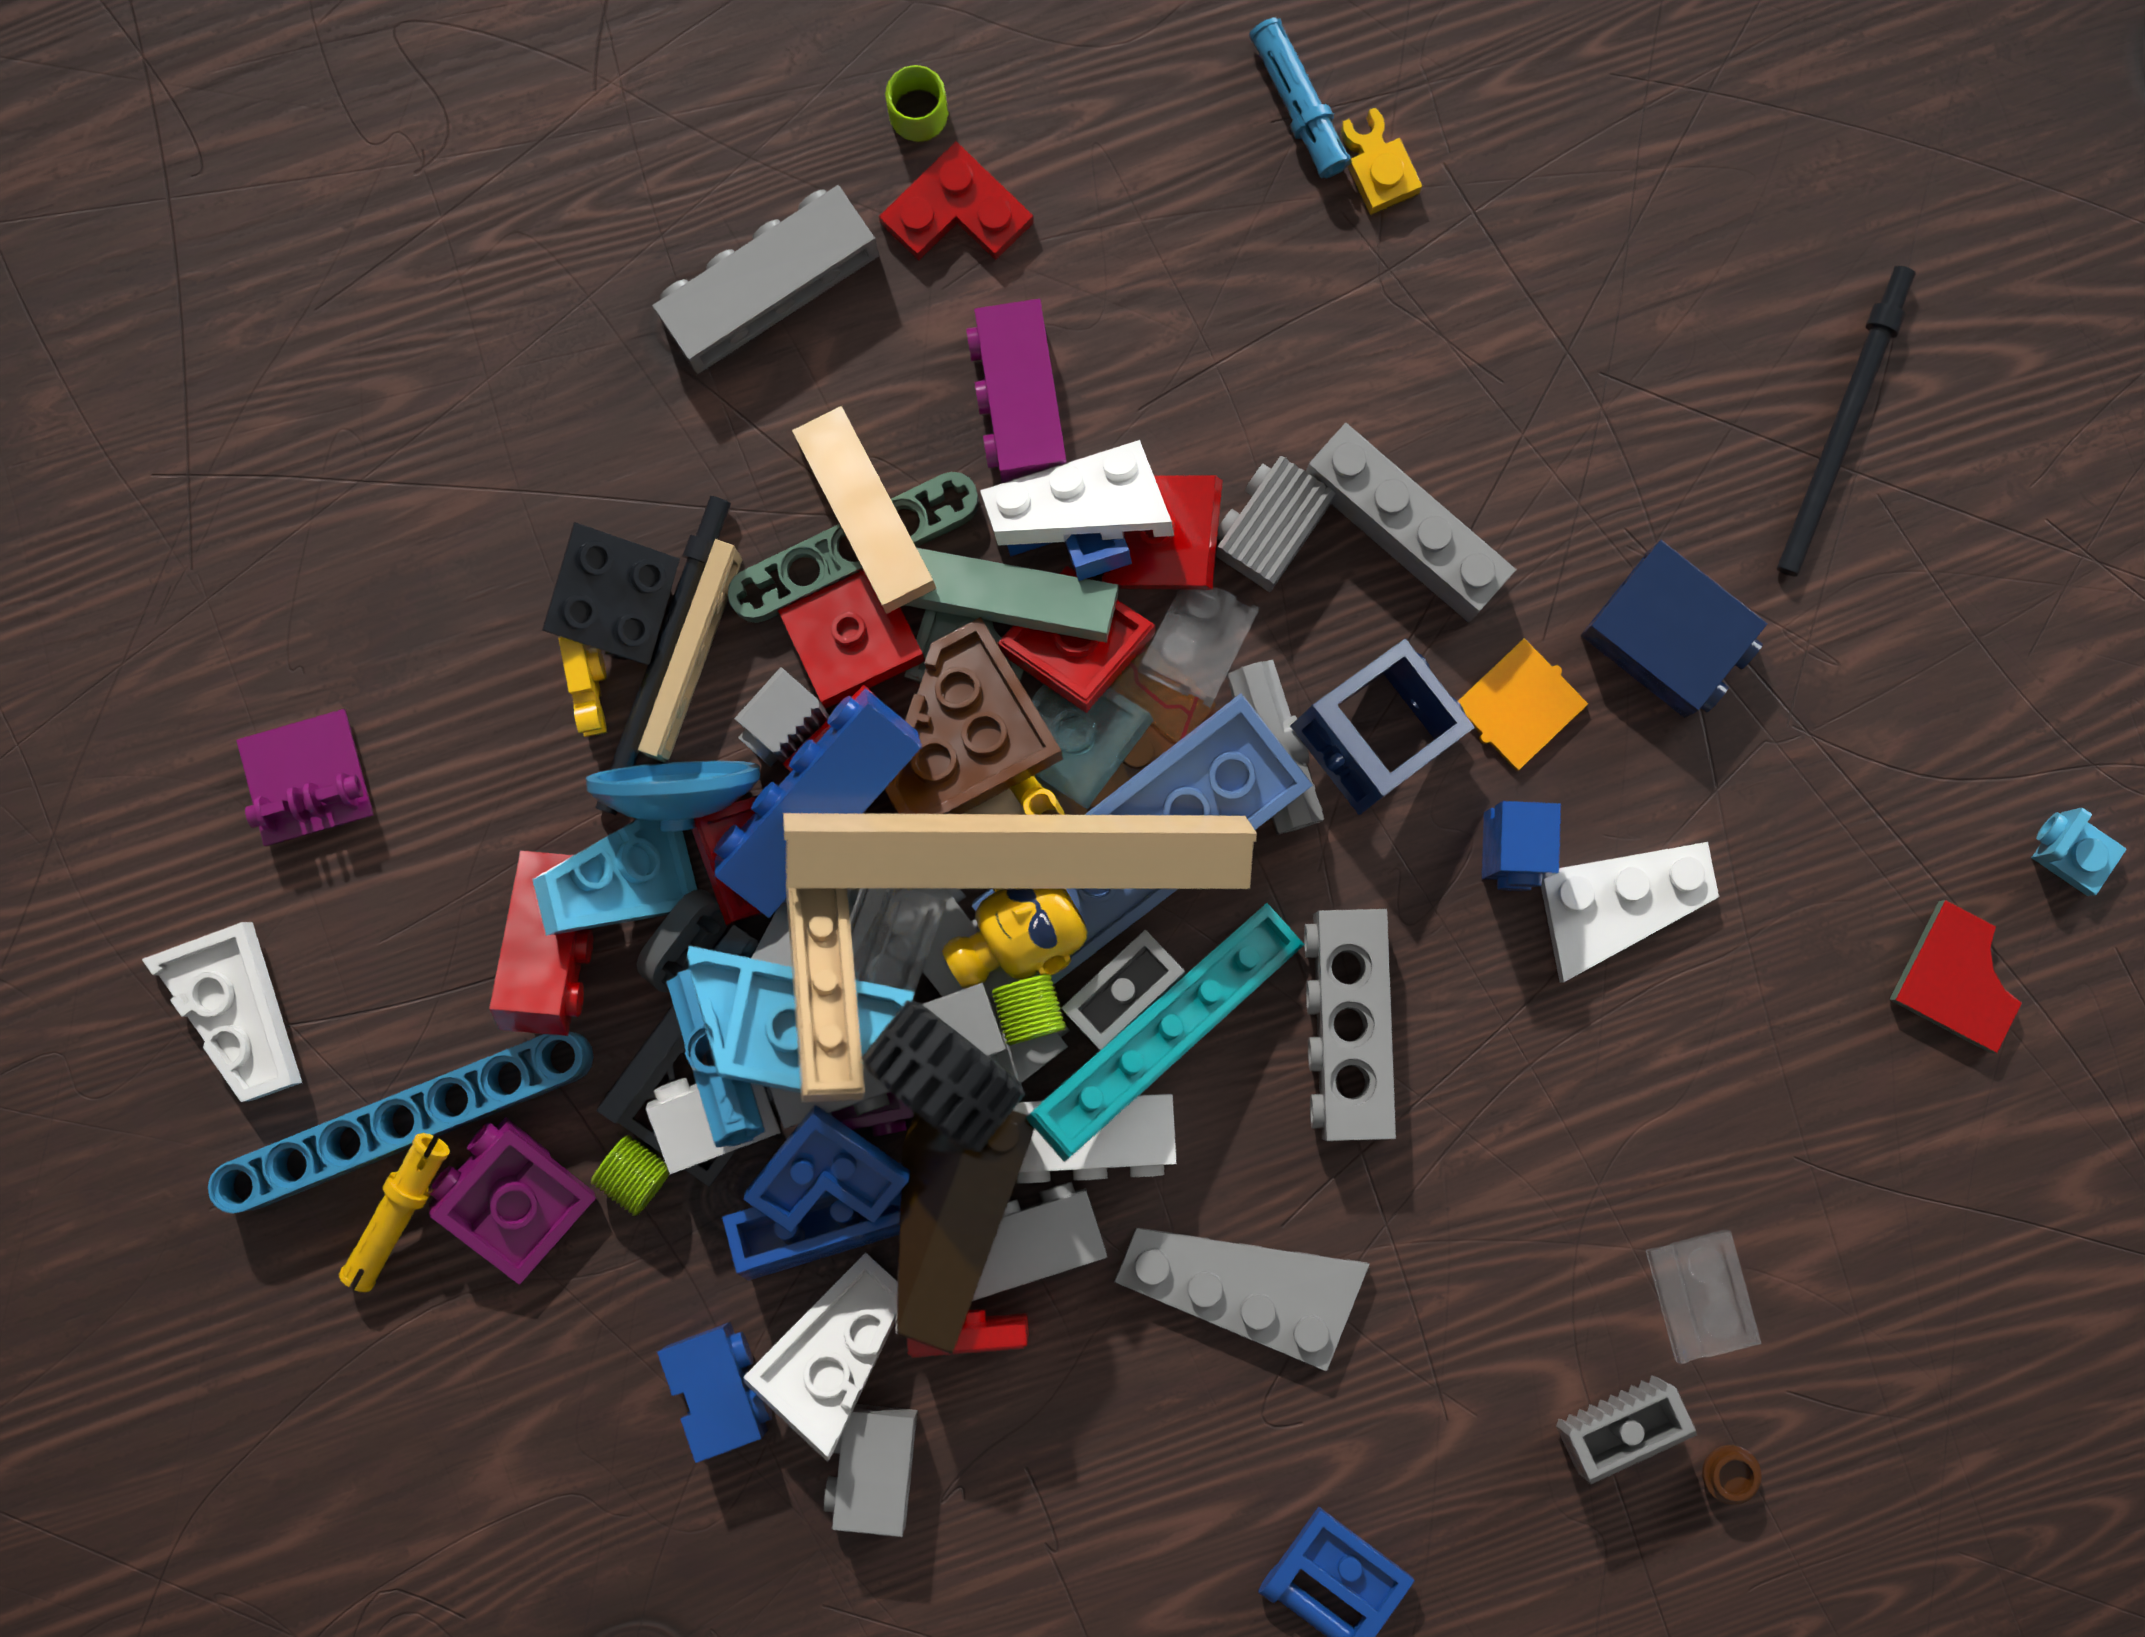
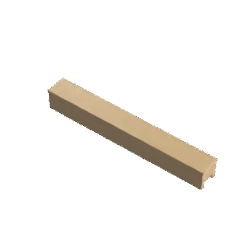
(1018, 851)

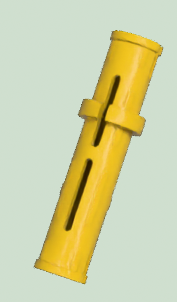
(403, 1195)

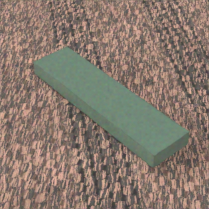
(1018, 596)

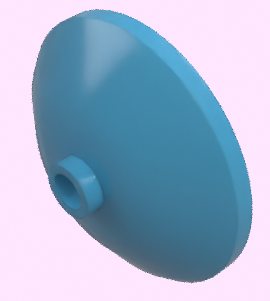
(674, 790)

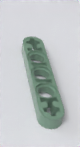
(825, 548)

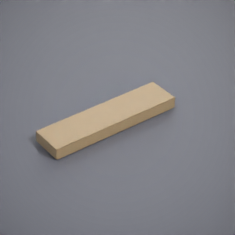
(864, 510)
(690, 652)
(824, 995)

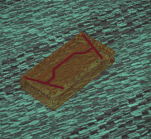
(1172, 711)

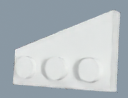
(1621, 900)

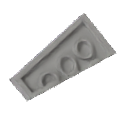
(1261, 1293)

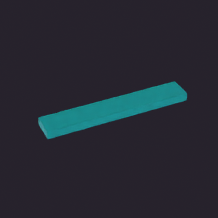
(1164, 1032)

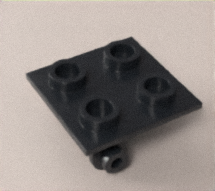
(611, 594)

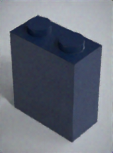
(1676, 631)

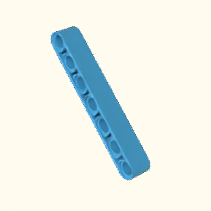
(375, 1126)

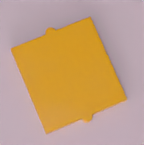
(1521, 704)

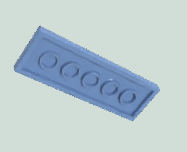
(1218, 769)

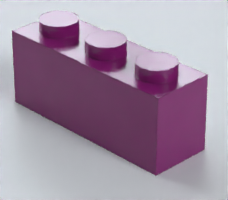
(1017, 389)

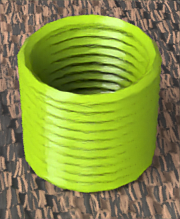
(911, 79)
(1028, 1009)
(630, 1175)

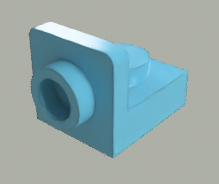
(2077, 850)

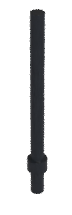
(1882, 325)
(697, 554)

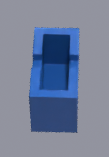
(1521, 844)
(711, 1376)

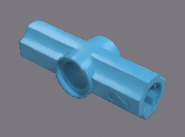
(726, 1102)

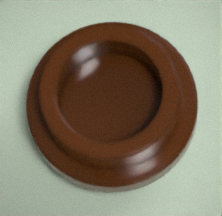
(1731, 1474)

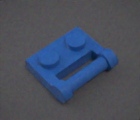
(1347, 1569)

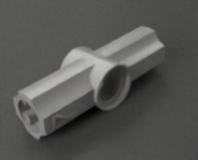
(1264, 692)

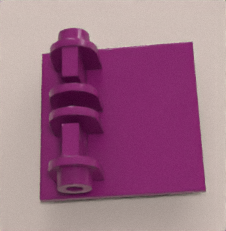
(304, 778)

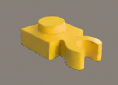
(1381, 169)
(583, 671)

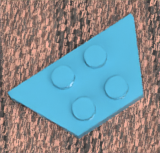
(753, 1021)

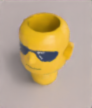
(1021, 932)

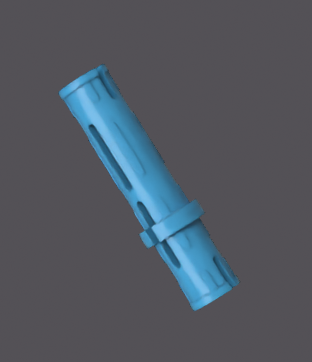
(1309, 115)

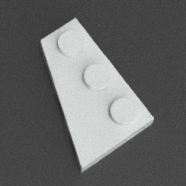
(1086, 496)
(233, 1006)
(828, 1356)

